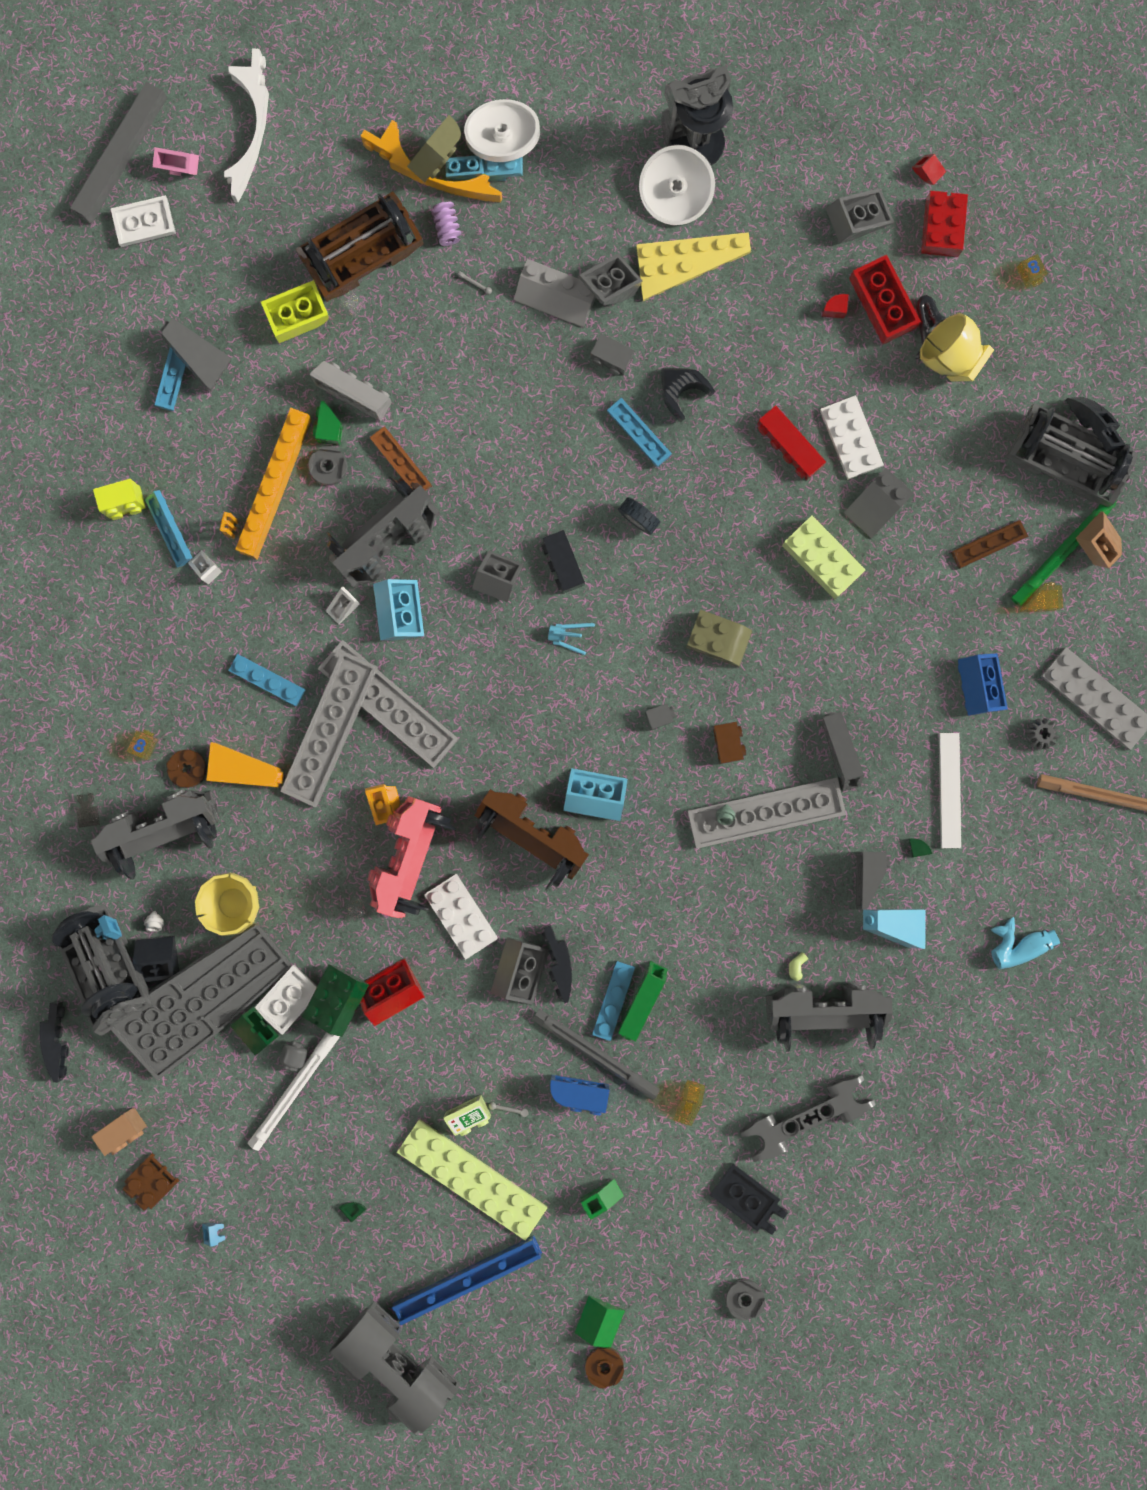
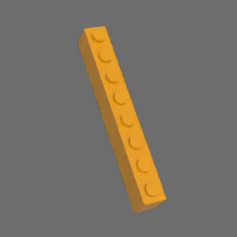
(273, 483)

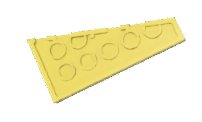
(679, 261)

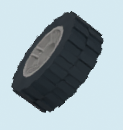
(639, 515)

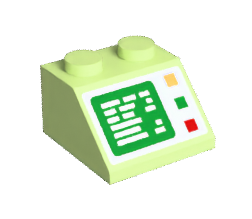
(467, 1115)

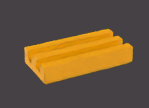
(229, 521)

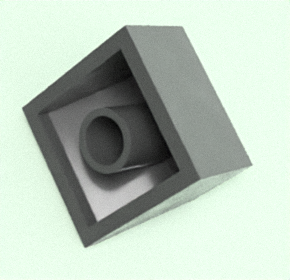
(497, 576)

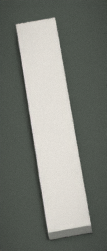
(949, 790)

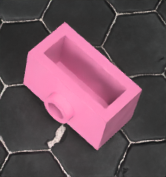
(175, 161)

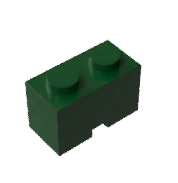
(254, 1031)

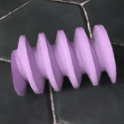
(445, 223)

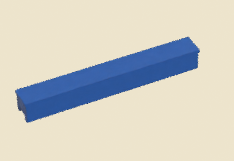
(467, 1280)

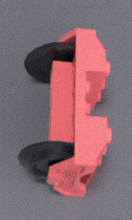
(393, 889)

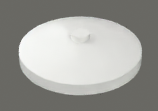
(502, 130)
(677, 185)

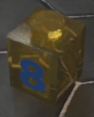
(1032, 271)
(143, 744)

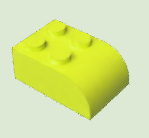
(295, 311)

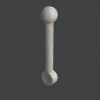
(488, 290)
(524, 1112)

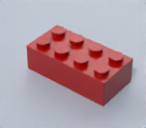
(884, 299)

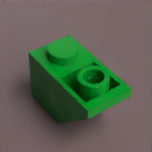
(328, 426)
(601, 1199)

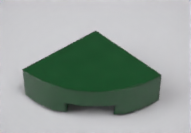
(919, 848)
(352, 1210)

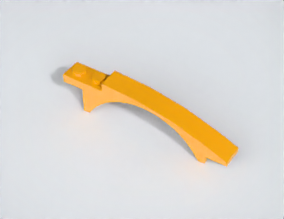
(390, 148)

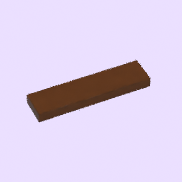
(989, 544)

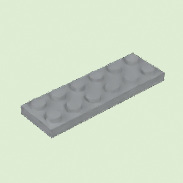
(1096, 698)

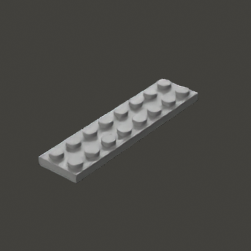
(399, 713)
(329, 729)
(768, 812)

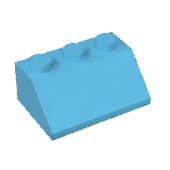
(398, 609)
(595, 794)

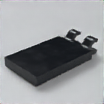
(748, 1199)

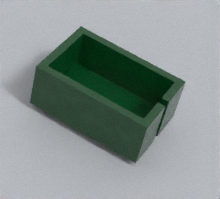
(335, 1000)

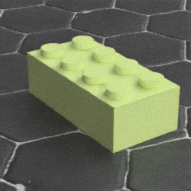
(823, 557)

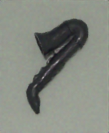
(927, 313)

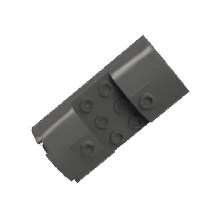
(416, 1391)

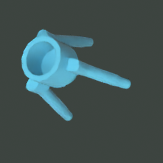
(559, 632)

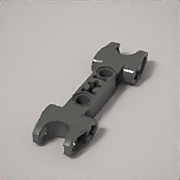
(839, 1102)

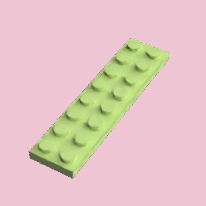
(472, 1179)

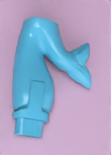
(1027, 949)

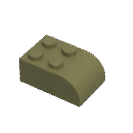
(436, 150)
(719, 638)

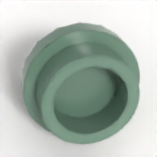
(725, 815)

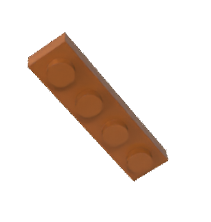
(399, 459)

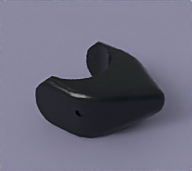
(678, 380)

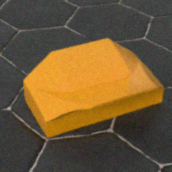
(382, 802)

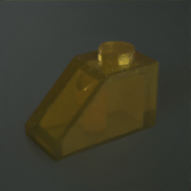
(1045, 598)
(689, 1102)

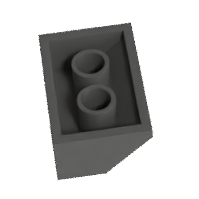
(519, 971)

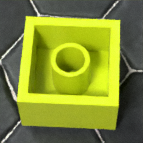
(119, 499)

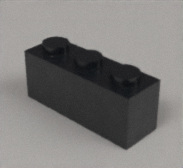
(562, 562)

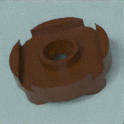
(181, 778)
(608, 1377)

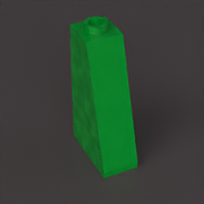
(643, 1001)

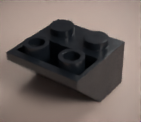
(156, 958)

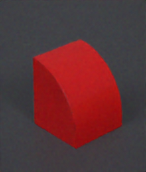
(929, 169)
(836, 307)

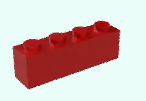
(791, 443)

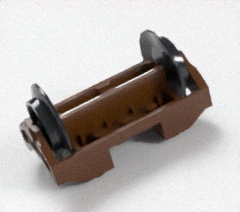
(375, 242)
(523, 833)

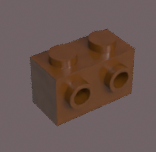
(728, 742)

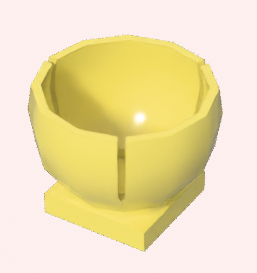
(960, 347)
(227, 904)

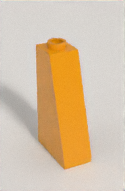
(238, 768)

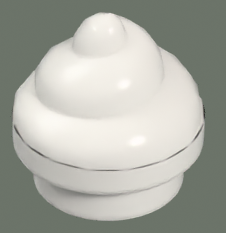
(154, 922)

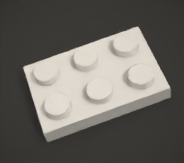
(143, 221)
(287, 999)

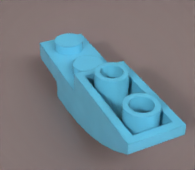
(473, 166)

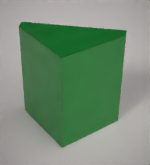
(599, 1322)

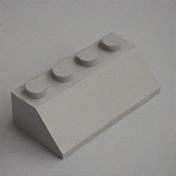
(554, 293)
(350, 390)

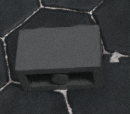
(612, 355)

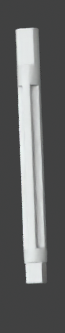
(292, 1091)

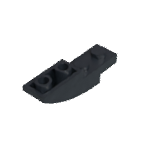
(1099, 419)
(562, 970)
(52, 1049)

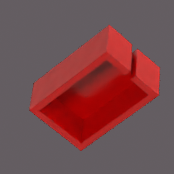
(944, 224)

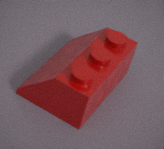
(390, 992)

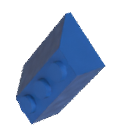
(982, 684)

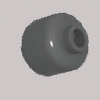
(293, 1056)

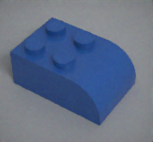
(580, 1094)

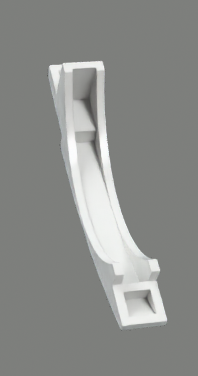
(254, 84)

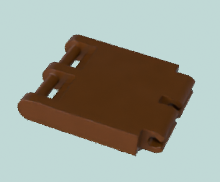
(149, 1183)

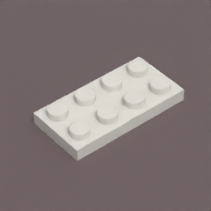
(851, 437)
(461, 916)

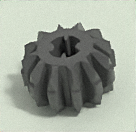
(1046, 728)

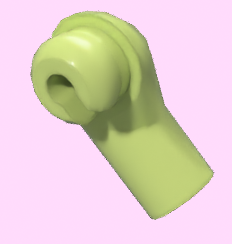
(795, 966)

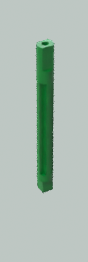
(1055, 559)

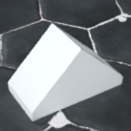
(204, 567)
(342, 605)

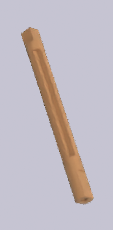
(1071, 787)

